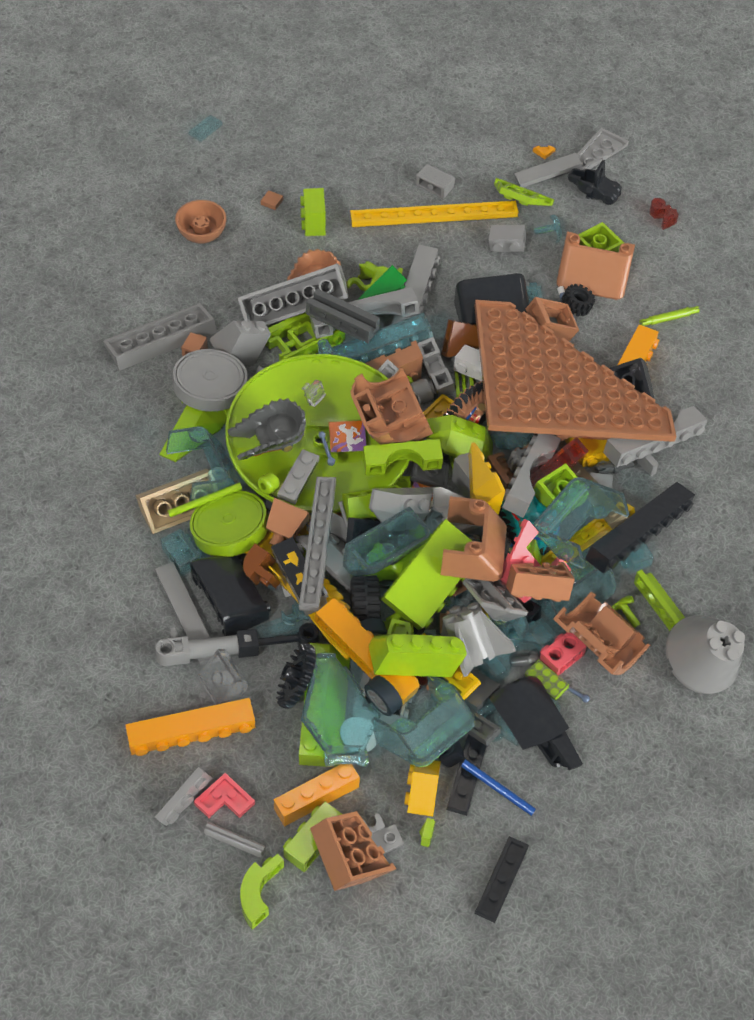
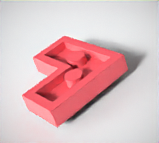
(225, 792)

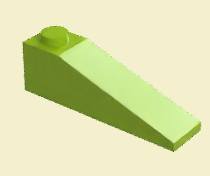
(191, 417)

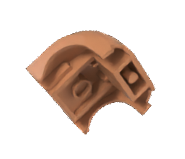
(390, 409)
(604, 634)

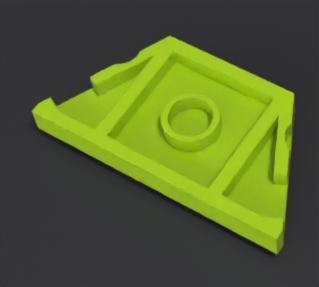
(522, 194)

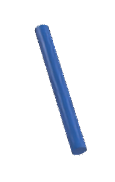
(498, 787)

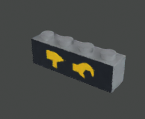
(291, 562)

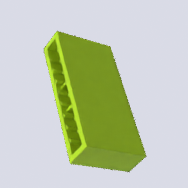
(420, 586)

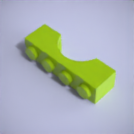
(424, 453)

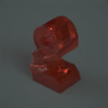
(660, 210)

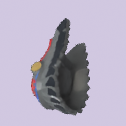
(274, 425)

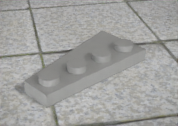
(600, 147)

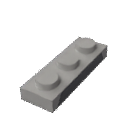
(298, 476)

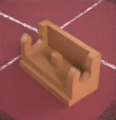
(501, 467)

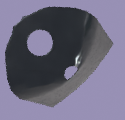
(529, 711)

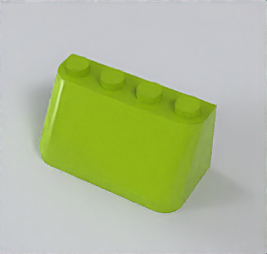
(416, 655)

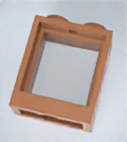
(542, 309)

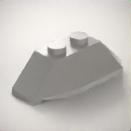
(390, 501)
(334, 560)
(495, 599)

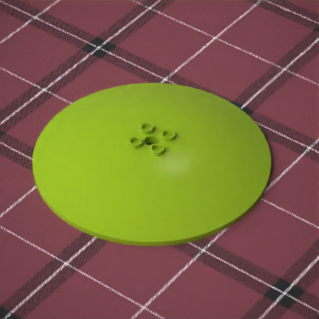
(286, 381)

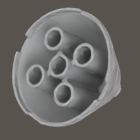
(705, 653)

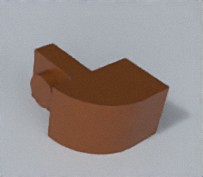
(256, 567)

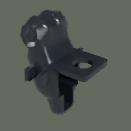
(596, 184)

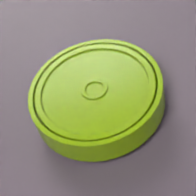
(229, 524)

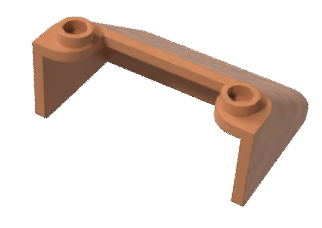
(595, 268)

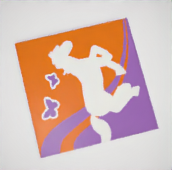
(347, 436)

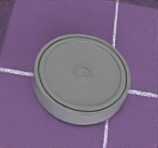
(208, 379)

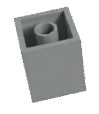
(242, 340)

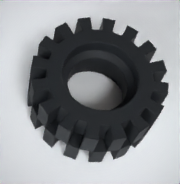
(578, 299)

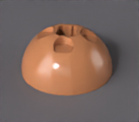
(201, 221)

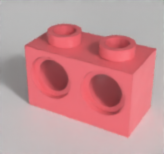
(565, 656)

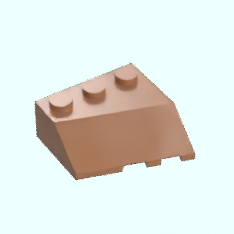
(349, 851)

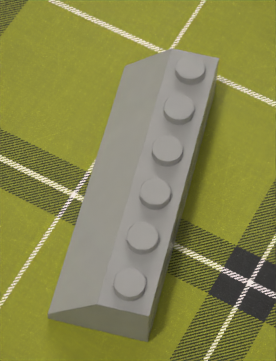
(290, 297)

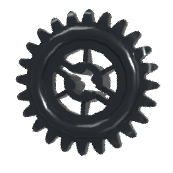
(296, 676)

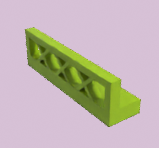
(658, 599)

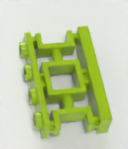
(294, 327)

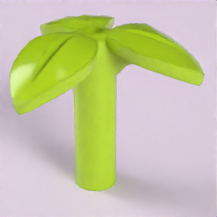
(622, 605)

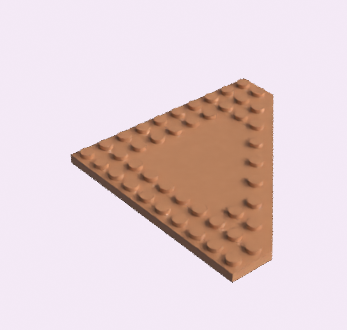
(551, 388)

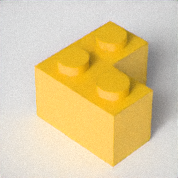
(423, 788)

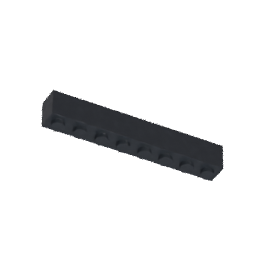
(640, 527)

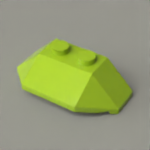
(458, 434)

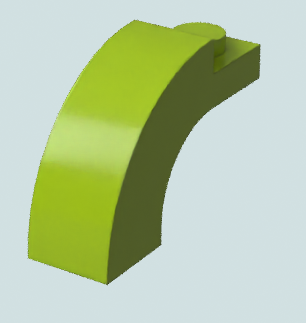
(252, 905)

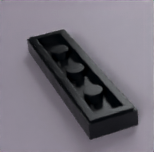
(464, 781)
(501, 879)

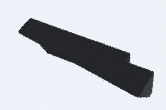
(561, 752)

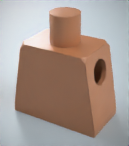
(285, 521)

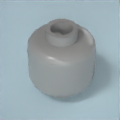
(424, 389)

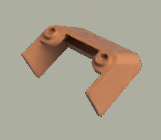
(480, 559)

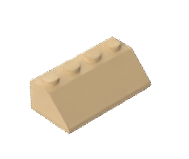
(168, 496)

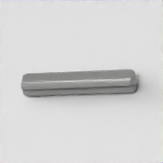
(234, 839)

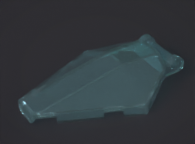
(338, 713)

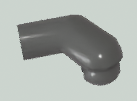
(530, 659)

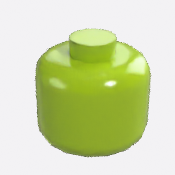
(268, 483)

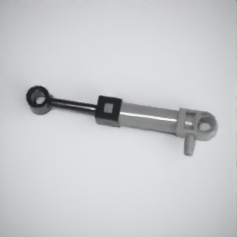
(244, 644)

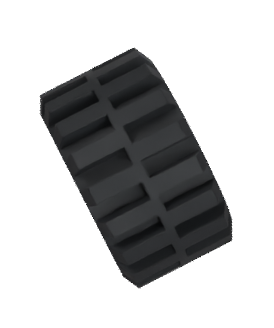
(365, 597)

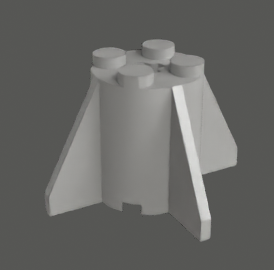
(439, 513)
(478, 634)

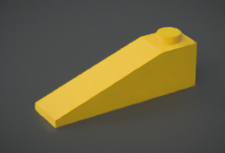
(482, 482)

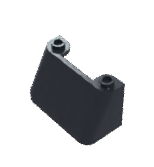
(494, 288)
(230, 592)

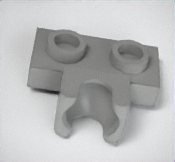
(388, 837)

